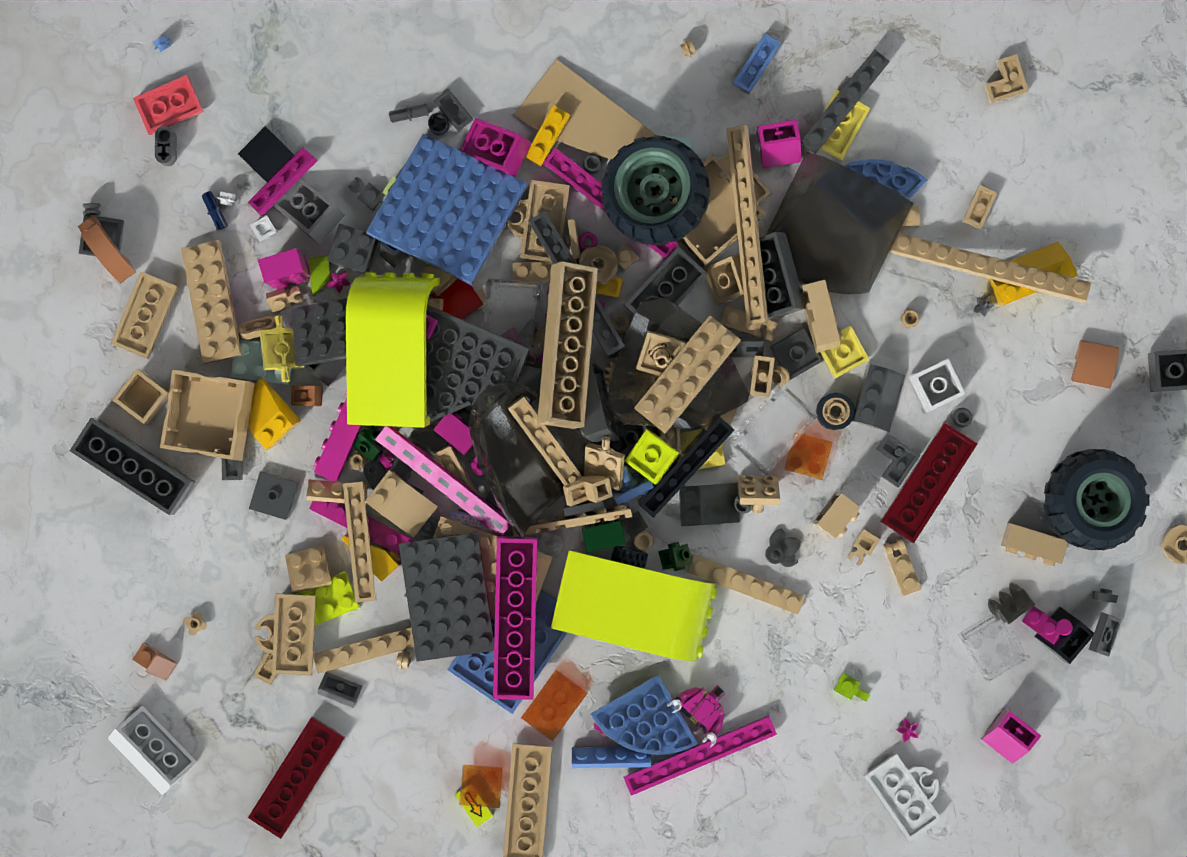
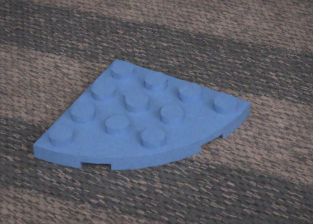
(894, 176)
(644, 721)

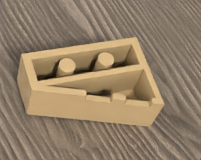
(821, 316)

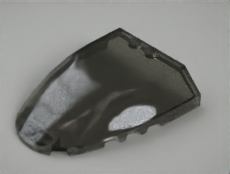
(511, 462)

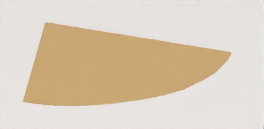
(595, 120)

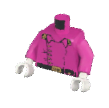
(702, 710)

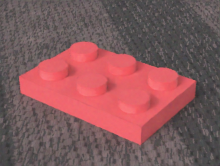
(168, 104)

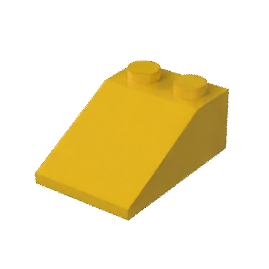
(270, 415)

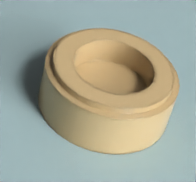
(643, 541)

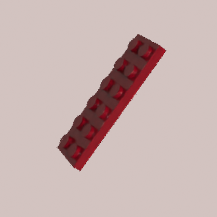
(928, 482)
(296, 777)

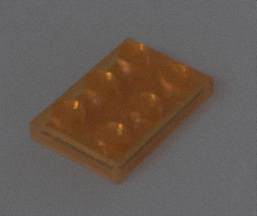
(554, 705)

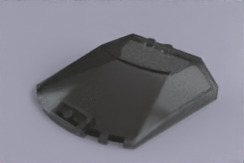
(839, 224)

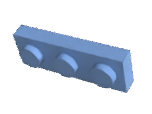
(757, 63)

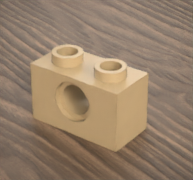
(761, 376)

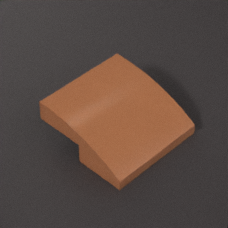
(1095, 364)

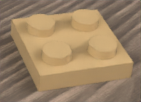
(308, 569)

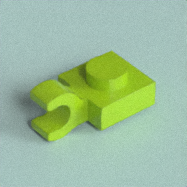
(849, 687)

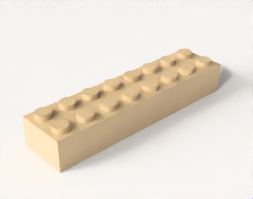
(567, 345)

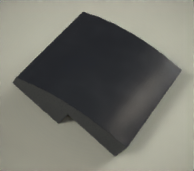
(266, 154)

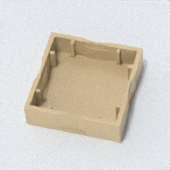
(718, 223)
(207, 415)

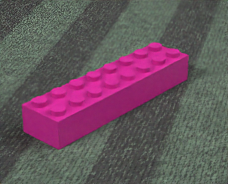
(515, 618)

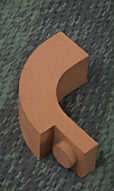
(105, 250)

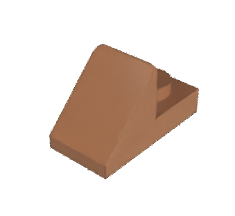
(306, 396)
(154, 661)

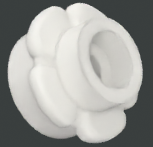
(226, 198)

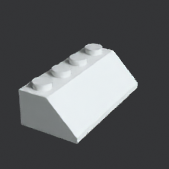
(152, 750)

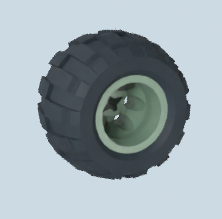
(1123, 511)

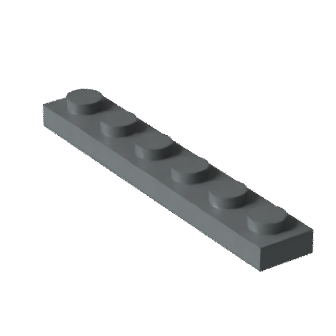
(845, 101)

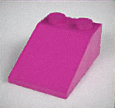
(496, 147)

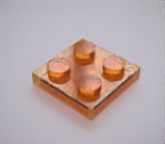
(808, 456)
(481, 786)

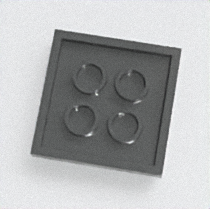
(319, 332)

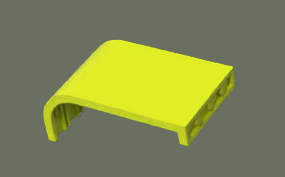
(387, 349)
(633, 607)

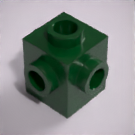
(367, 444)
(675, 556)

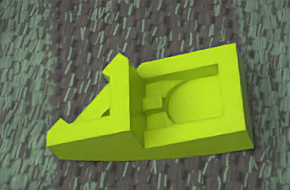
(319, 273)

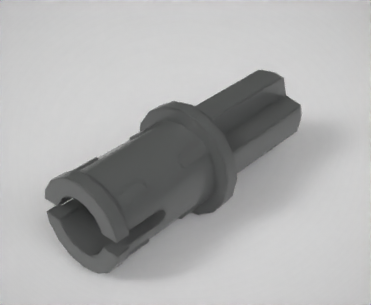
(408, 113)

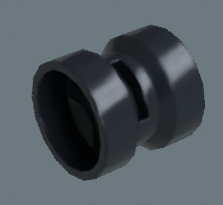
(435, 122)

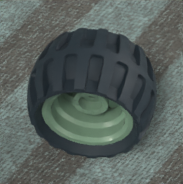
(637, 162)

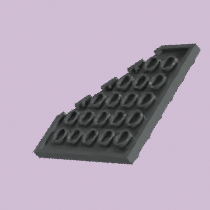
(465, 362)

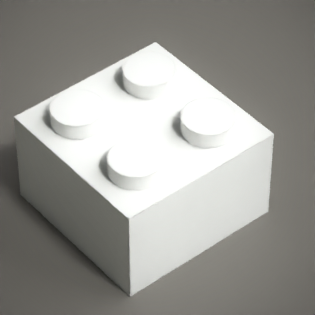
(937, 385)

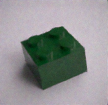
(603, 535)

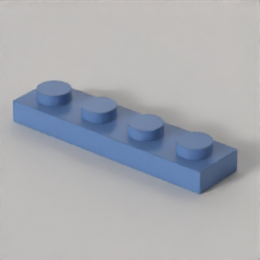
(608, 757)

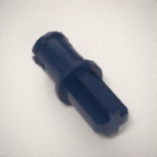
(214, 210)

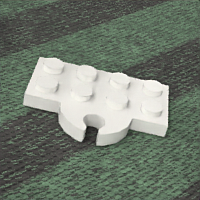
(905, 795)

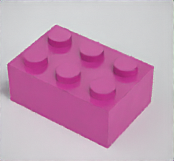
(284, 269)

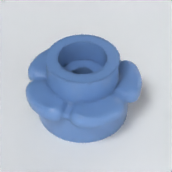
(162, 43)

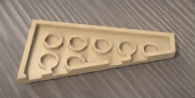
(579, 519)

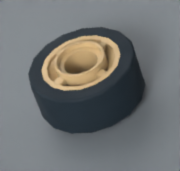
(846, 411)

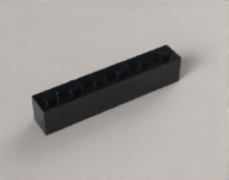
(686, 465)

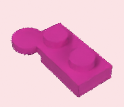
(1046, 625)

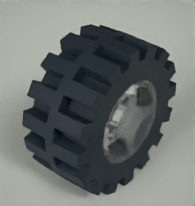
(629, 556)

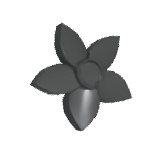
(983, 305)

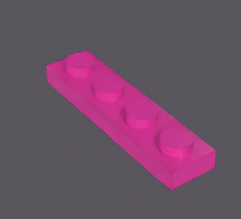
(282, 181)

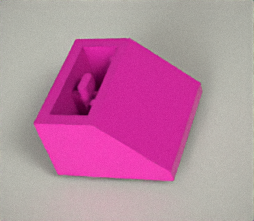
(779, 144)
(1010, 736)

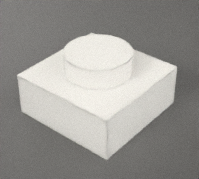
(263, 229)

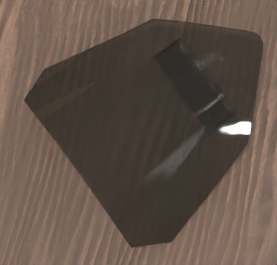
(628, 385)

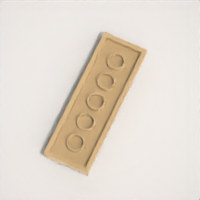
(211, 302)
(687, 374)
(527, 800)

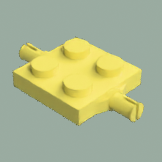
(278, 349)

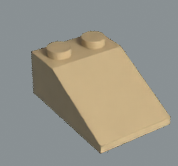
(401, 503)

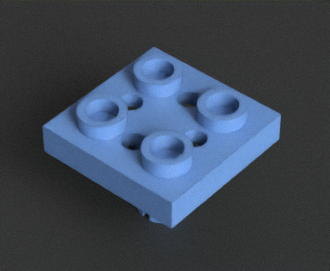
(632, 486)

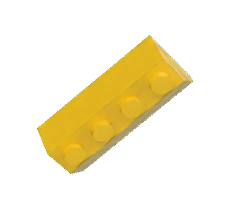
(1049, 258)

